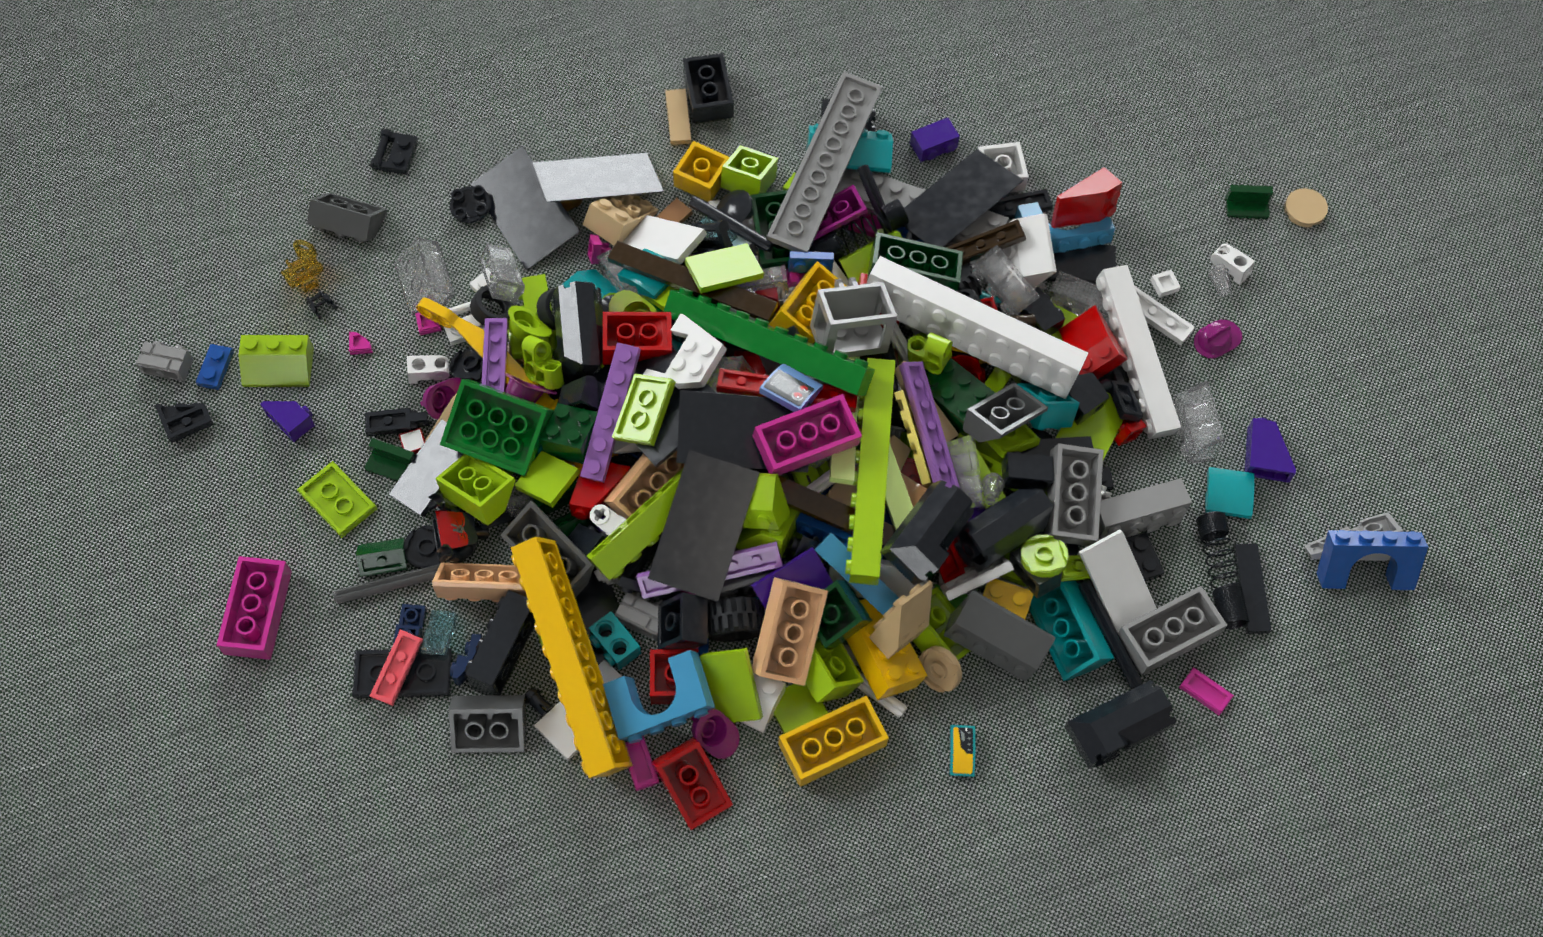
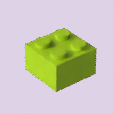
(749, 171)

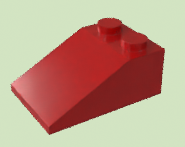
(1088, 200)
(640, 329)
(1094, 336)
(692, 783)

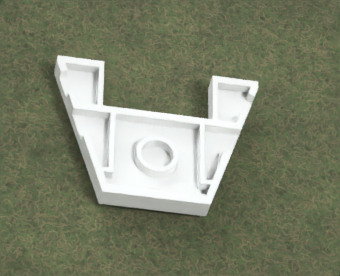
(696, 357)

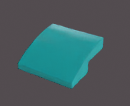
(643, 284)
(1230, 492)

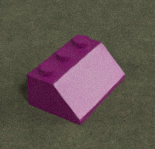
(843, 209)

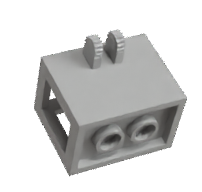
(851, 318)

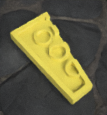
(913, 437)

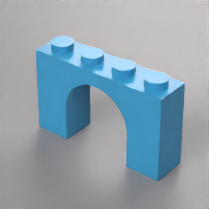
(1064, 240)
(690, 700)

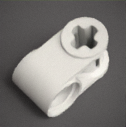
(611, 520)

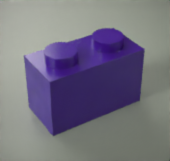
(934, 140)

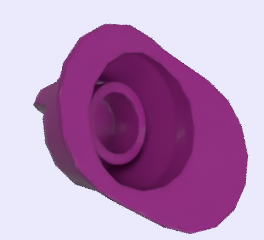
(1217, 338)
(525, 390)
(439, 395)
(716, 734)

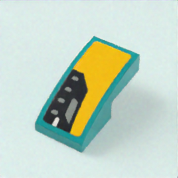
(962, 750)

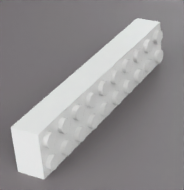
(980, 329)

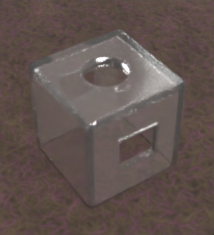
(517, 502)

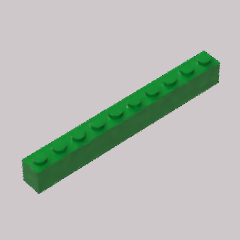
(772, 343)

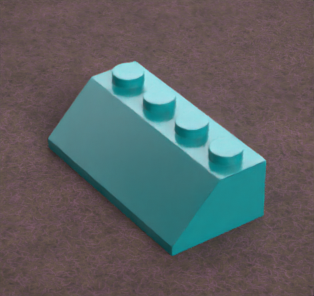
(872, 149)
(1078, 639)

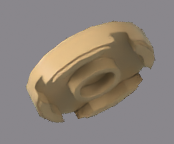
(1306, 207)
(942, 669)

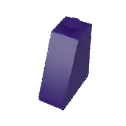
(1267, 452)

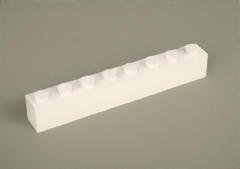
(1134, 338)

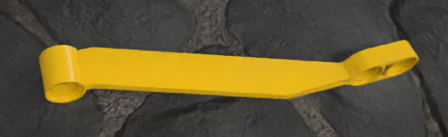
(475, 338)

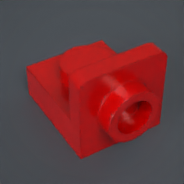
(1129, 431)

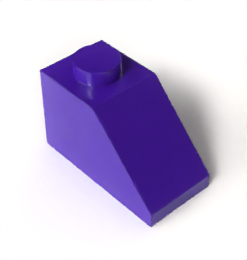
(289, 417)

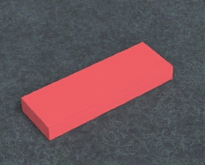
(396, 667)

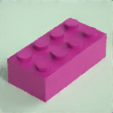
(807, 435)
(254, 608)

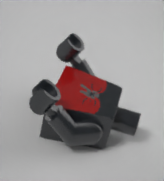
(454, 531)

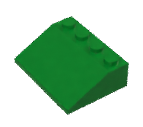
(495, 426)

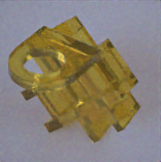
(306, 259)

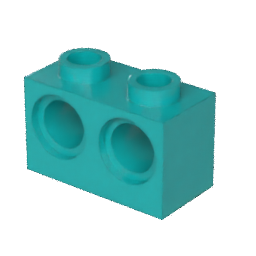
(619, 638)

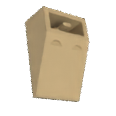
(617, 216)
(904, 621)

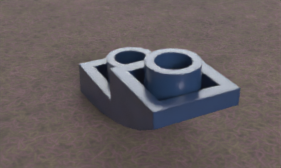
(411, 620)
(457, 669)

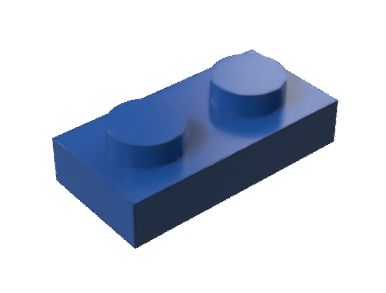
(803, 261)
(214, 366)

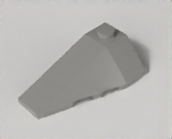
(1380, 522)

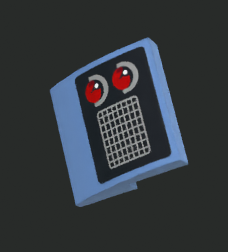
(790, 388)

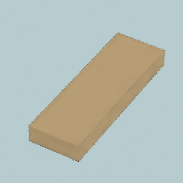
(678, 117)

